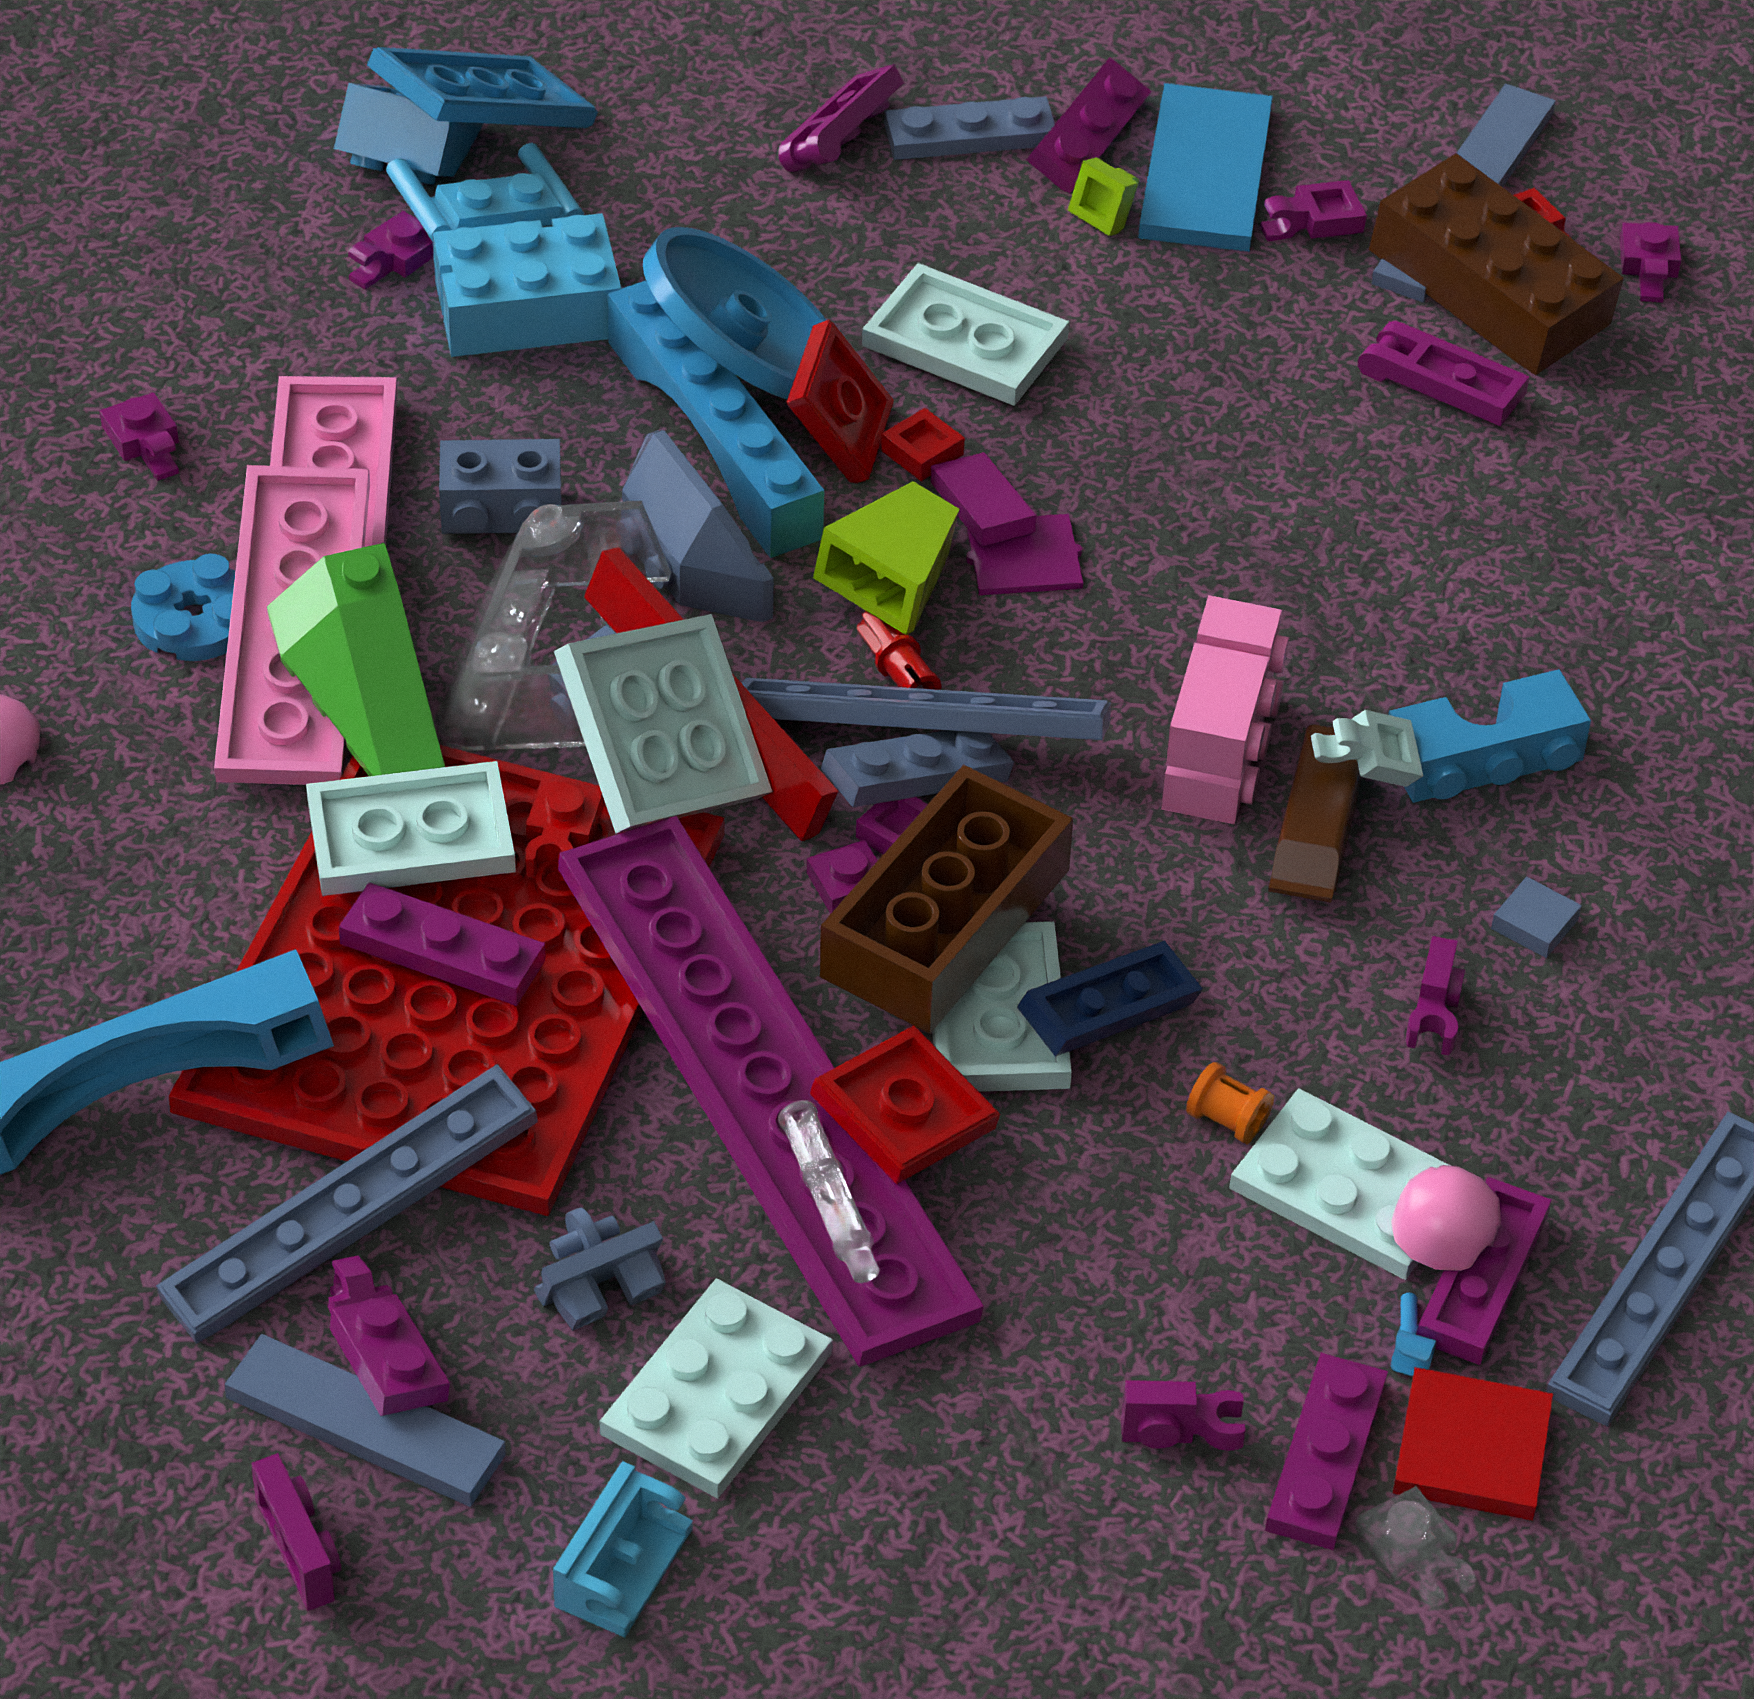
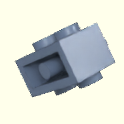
(496, 483)

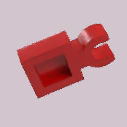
(560, 820)

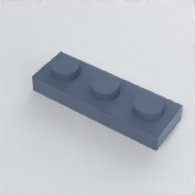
(968, 127)
(911, 765)

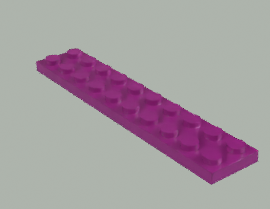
(748, 1060)

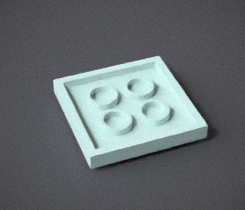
(662, 722)

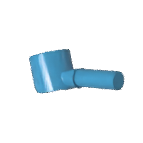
(1411, 1349)

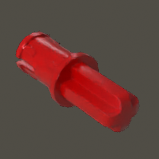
(896, 654)

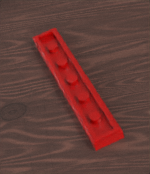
(799, 788)

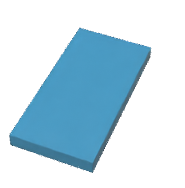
(482, 88)
(1205, 167)

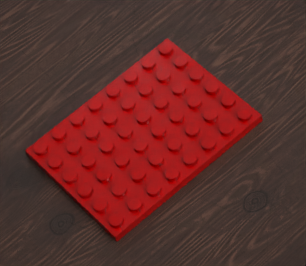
(417, 1038)

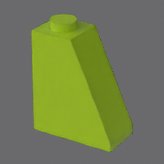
(889, 554)

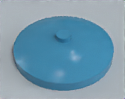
(731, 306)

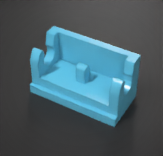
(621, 1551)

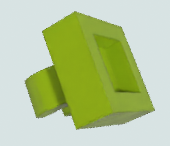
(1103, 196)

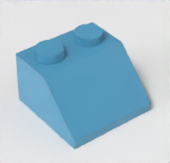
(386, 125)

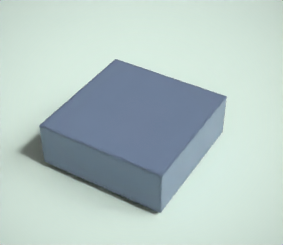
(1536, 917)

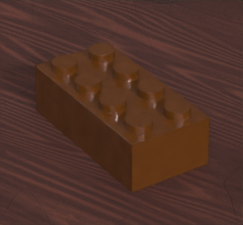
(1496, 263)
(945, 898)

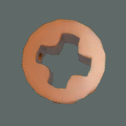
(1229, 1102)

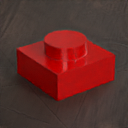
(922, 442)

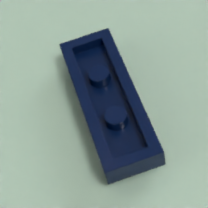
(1109, 998)

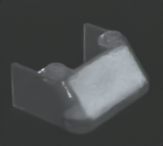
(493, 691)

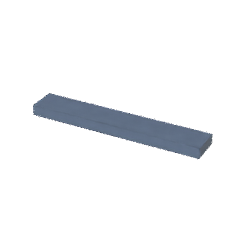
(1493, 148)
(932, 708)
(346, 1204)
(1660, 1276)

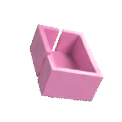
(1223, 710)

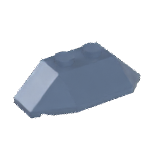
(698, 536)

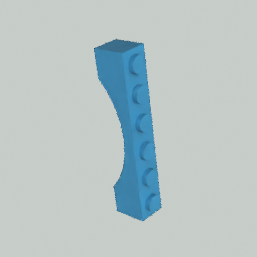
(763, 473)
(243, 1020)

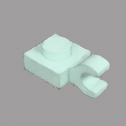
(1378, 742)

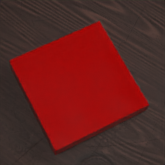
(840, 401)
(905, 1104)
(1474, 1443)

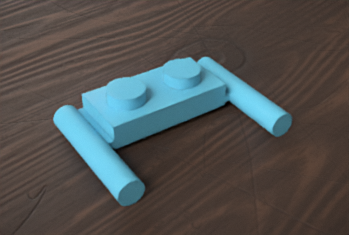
(488, 201)

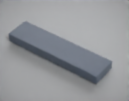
(338, 1411)

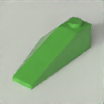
(355, 655)

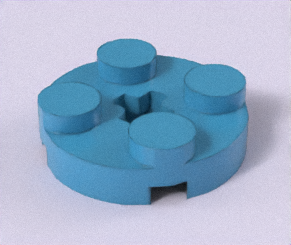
(167, 590)

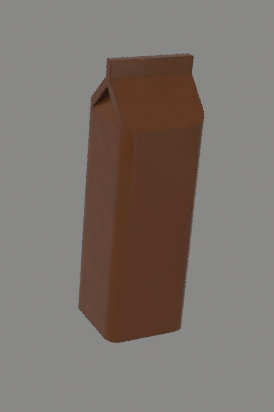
(1315, 824)

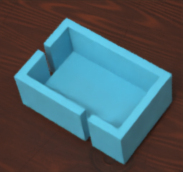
(524, 284)

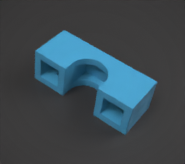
(1535, 730)

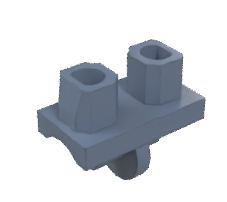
(574, 1280)

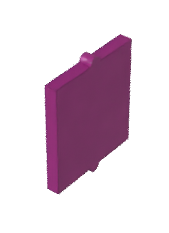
(1029, 562)

